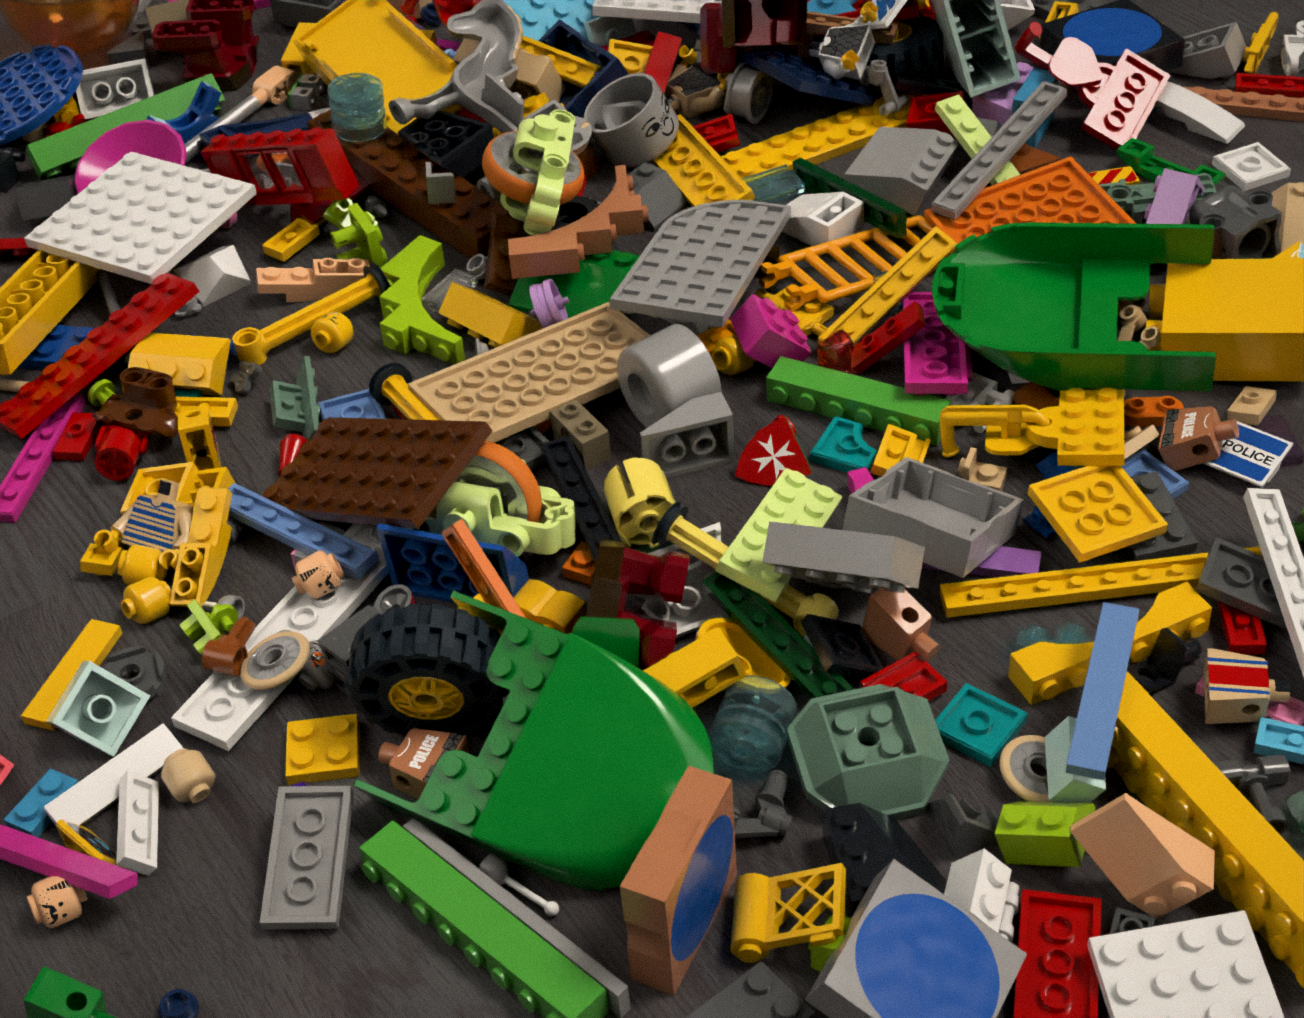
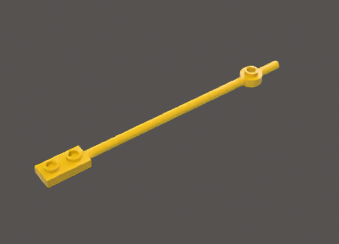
(294, 236)

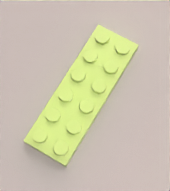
(789, 501)

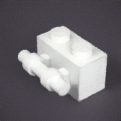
(984, 890)

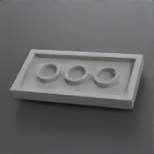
(307, 858)

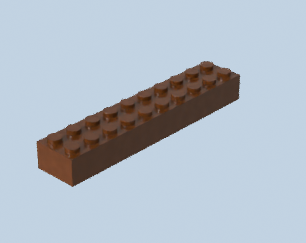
(399, 176)

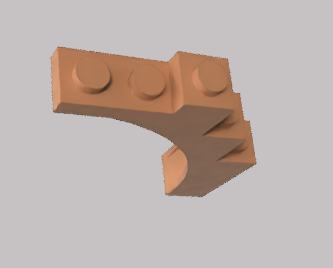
(563, 248)

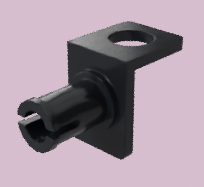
(1166, 660)

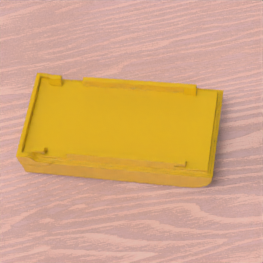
(381, 43)

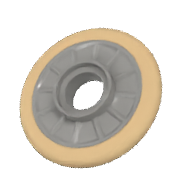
(260, 674)
(1016, 768)

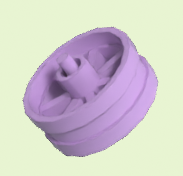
(548, 303)

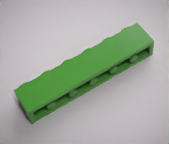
(854, 398)

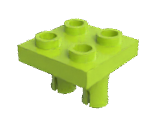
(364, 234)

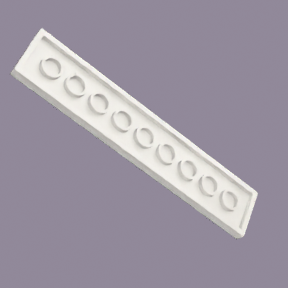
(226, 706)

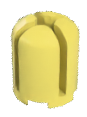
(636, 502)

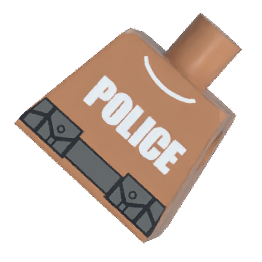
(1194, 436)
(417, 757)

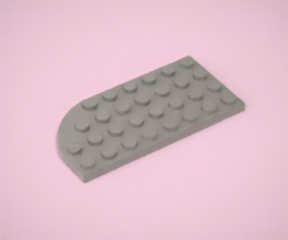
(701, 261)

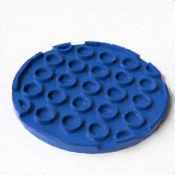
(35, 88)

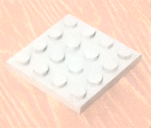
(1185, 971)

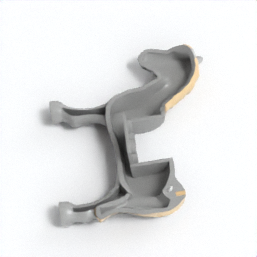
(484, 79)

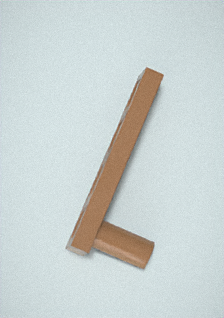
(820, 23)

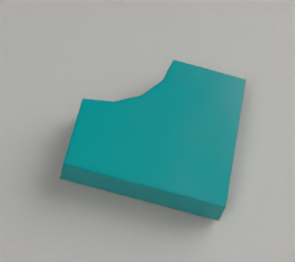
(843, 447)

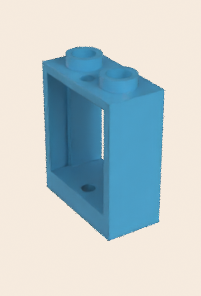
(1033, 80)

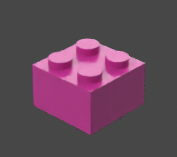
(769, 332)

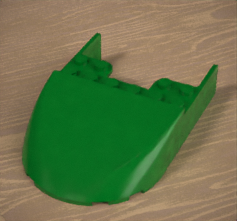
(1049, 298)
(571, 761)

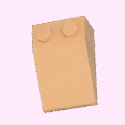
(1146, 856)

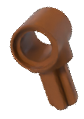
(229, 650)

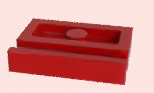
(719, 133)
(911, 676)

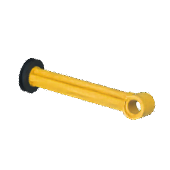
(254, 344)
(391, 385)

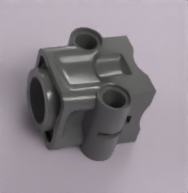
(1243, 223)

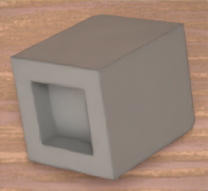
(440, 186)

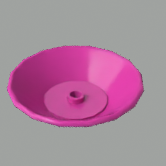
(142, 137)

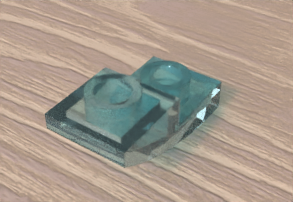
(1068, 634)

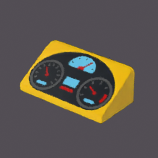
(85, 841)

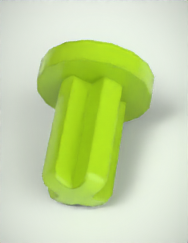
(101, 392)

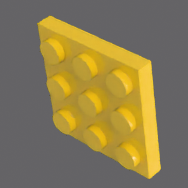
(1097, 510)

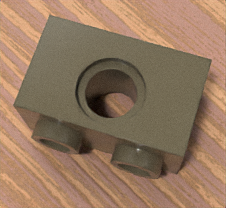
(585, 432)

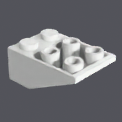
(824, 217)

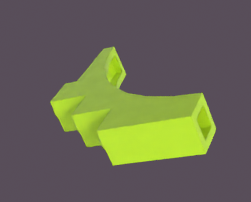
(405, 319)

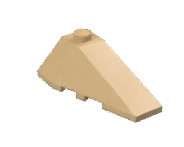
(1290, 202)

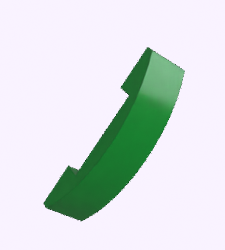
(1142, 160)

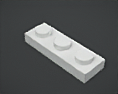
(137, 823)

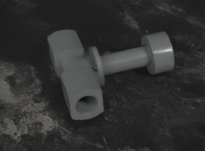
(1255, 780)

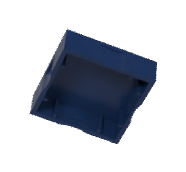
(571, 41)

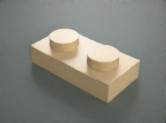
(1137, 438)

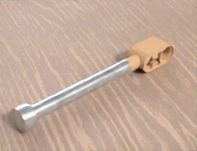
(269, 87)

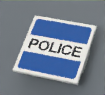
(1252, 456)

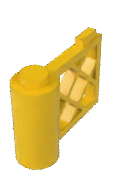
(759, 913)

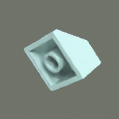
(98, 708)

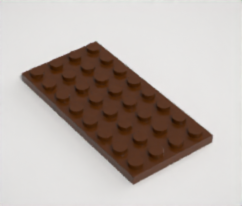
(377, 469)

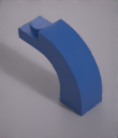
(198, 115)

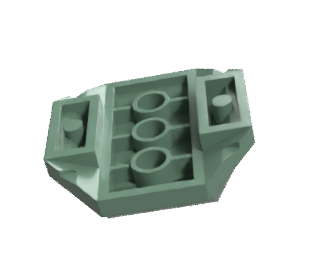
(890, 776)

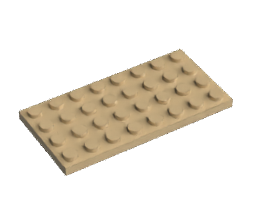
(534, 374)

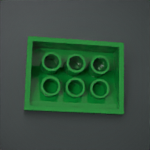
(586, 289)

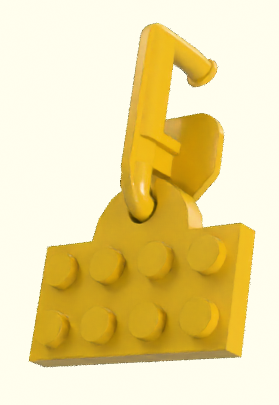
(1083, 427)

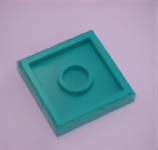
(979, 724)

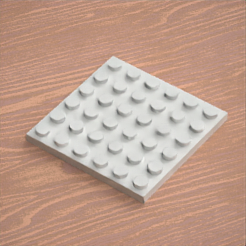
(141, 217)

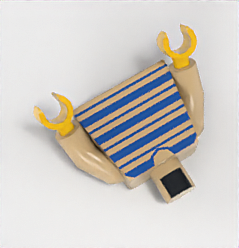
(152, 522)

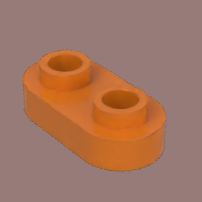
(1148, 410)

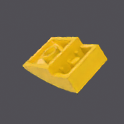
(186, 474)

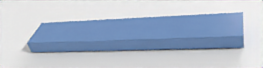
(299, 531)
(1102, 692)

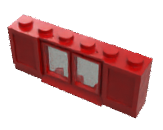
(284, 165)

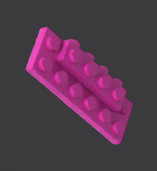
(934, 356)

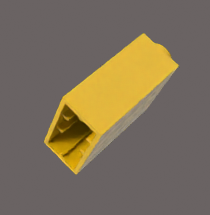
(1240, 311)

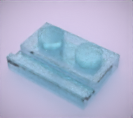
(775, 184)

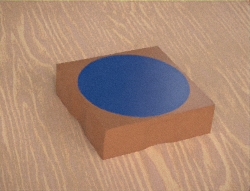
(680, 880)

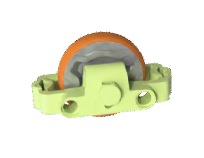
(535, 169)
(522, 519)

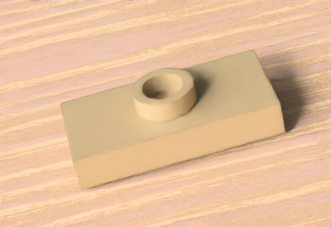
(1251, 405)

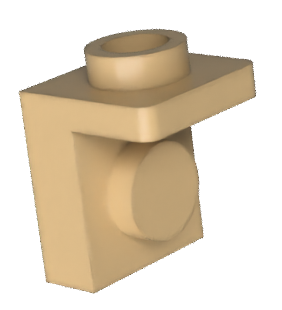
(982, 473)

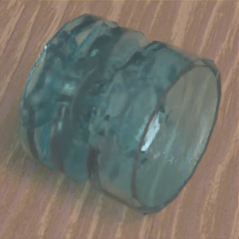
(357, 107)
(752, 724)

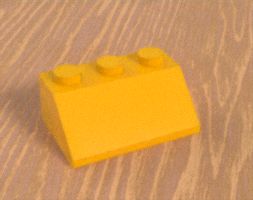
(485, 316)
(188, 359)

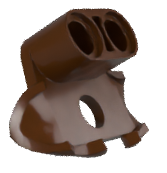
(145, 394)

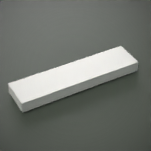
(101, 787)

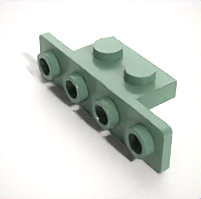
(295, 405)

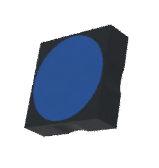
(1113, 29)

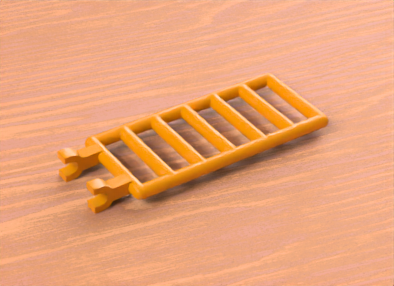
(812, 290)

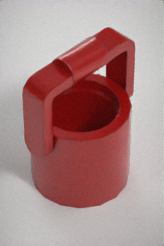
(119, 451)

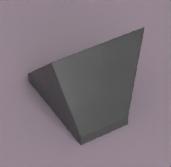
(964, 826)

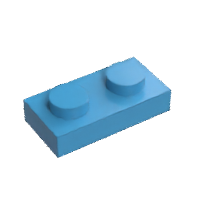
(29, 813)

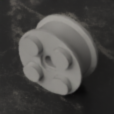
(748, 93)

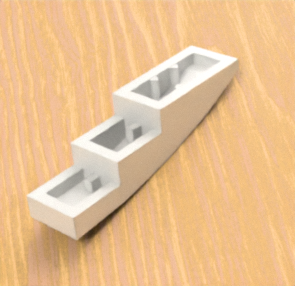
(1198, 113)

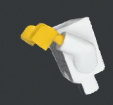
(848, 46)

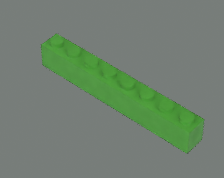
(67, 147)
(480, 927)

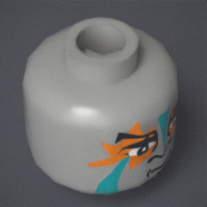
(316, 671)

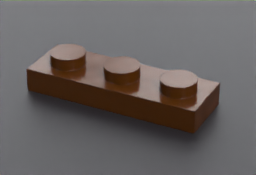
(498, 269)

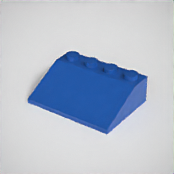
(431, 568)

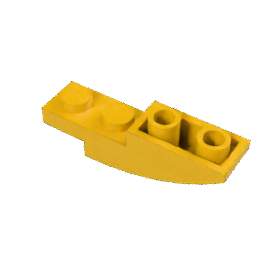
(205, 550)

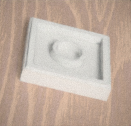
(1251, 166)

